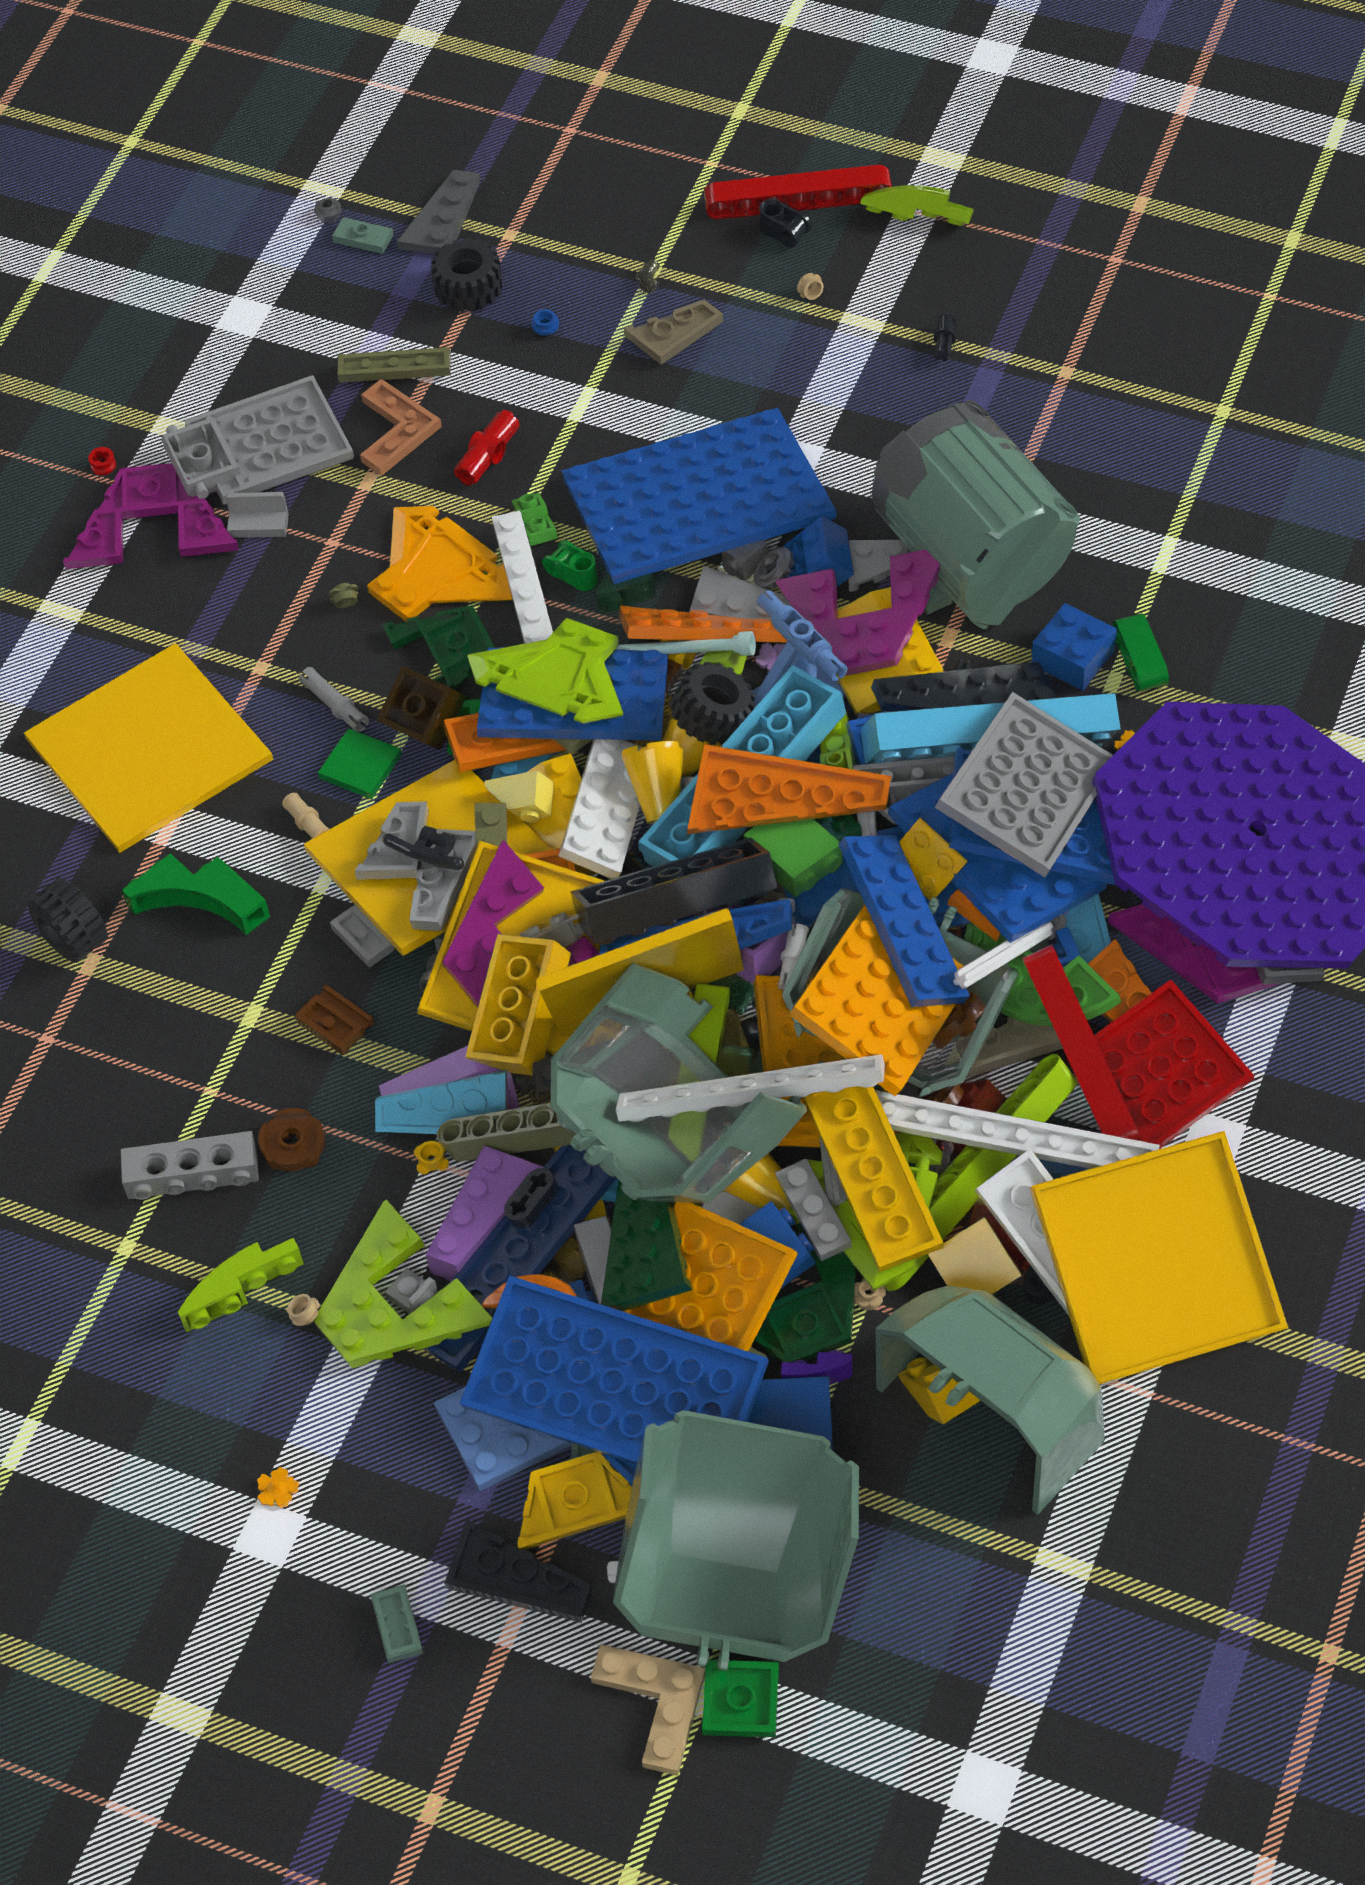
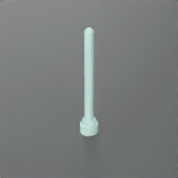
(742, 643)

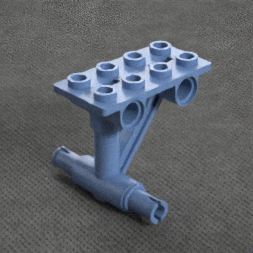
(803, 649)

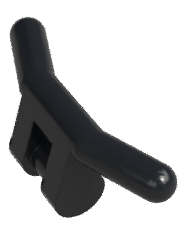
(422, 851)

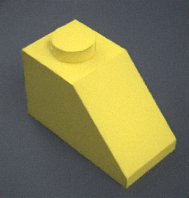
(525, 794)

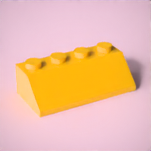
(512, 1016)

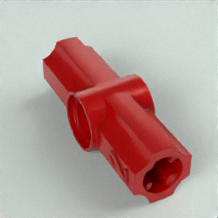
(486, 447)

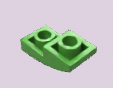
(535, 518)

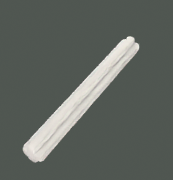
(999, 956)

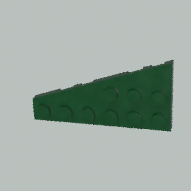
(643, 1254)

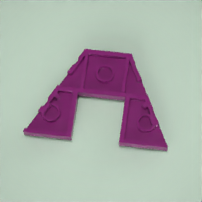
(146, 493)
(870, 638)
(502, 893)
(1191, 962)

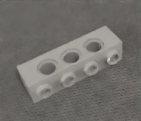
(174, 1157)

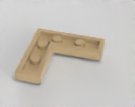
(675, 1686)

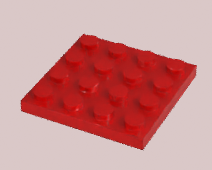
(1169, 1064)

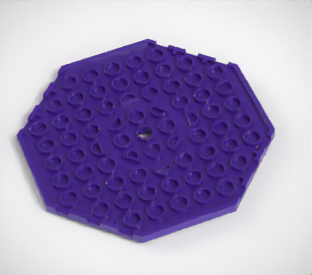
(1180, 836)

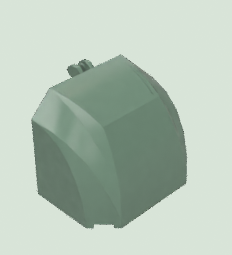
(1005, 1366)
(737, 1538)

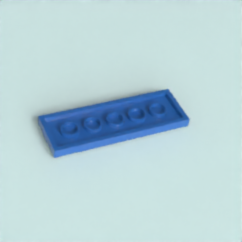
(903, 920)

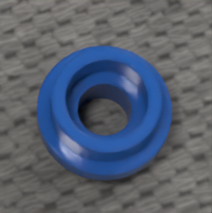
(545, 322)

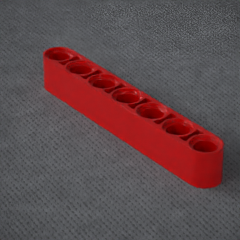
(796, 190)
(1080, 1044)

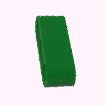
(1140, 652)

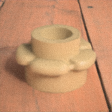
(810, 286)
(865, 1301)
(303, 1309)

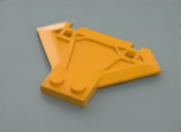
(436, 565)

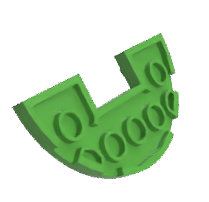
(1024, 1001)

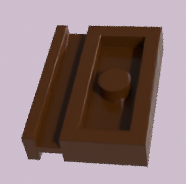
(334, 1020)

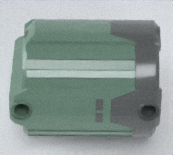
(976, 508)

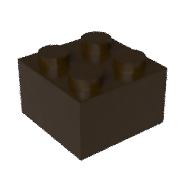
(420, 707)

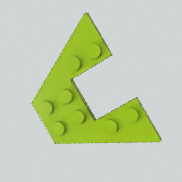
(362, 1321)

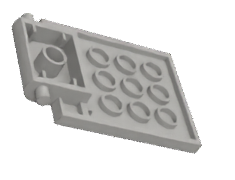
(257, 442)

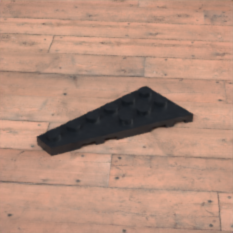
(962, 687)

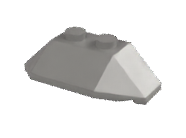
(909, 776)

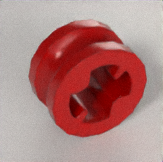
(107, 456)

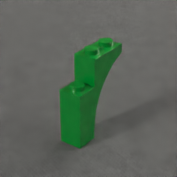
(211, 889)

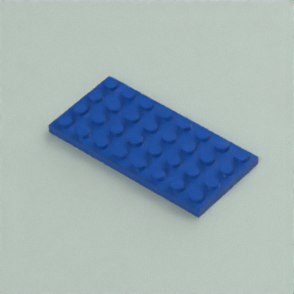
(601, 1371)

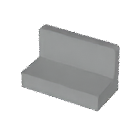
(257, 514)

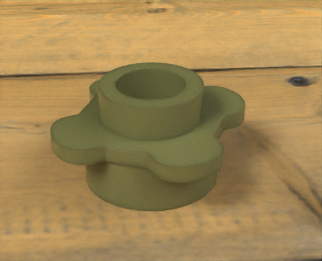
(344, 595)

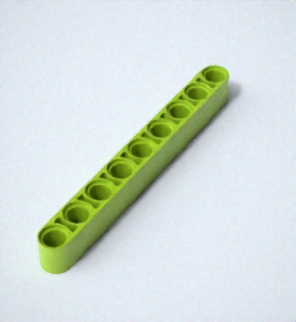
(954, 1190)

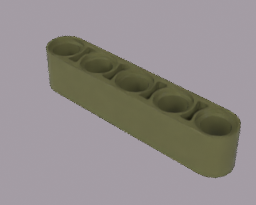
(504, 1131)

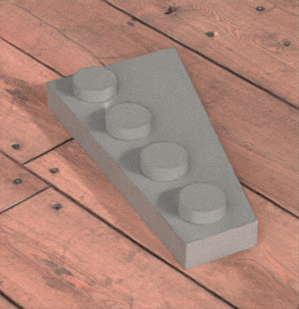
(729, 596)
(439, 886)

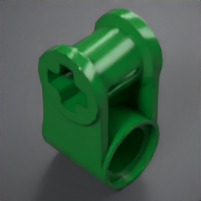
(572, 566)

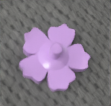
(768, 655)

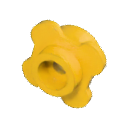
(427, 1150)

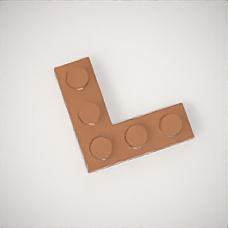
(412, 426)

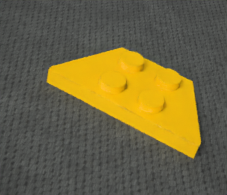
(572, 1499)

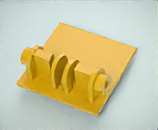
(930, 858)

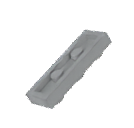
(813, 1210)

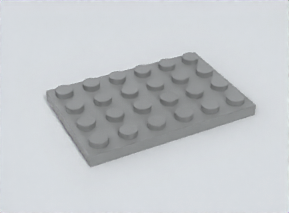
(1025, 784)

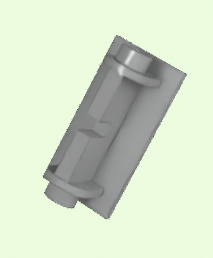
(560, 929)

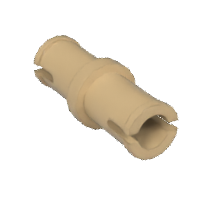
(305, 817)

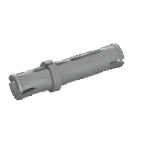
(341, 705)

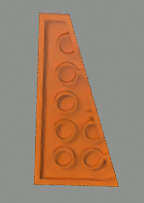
(696, 625)
(763, 789)

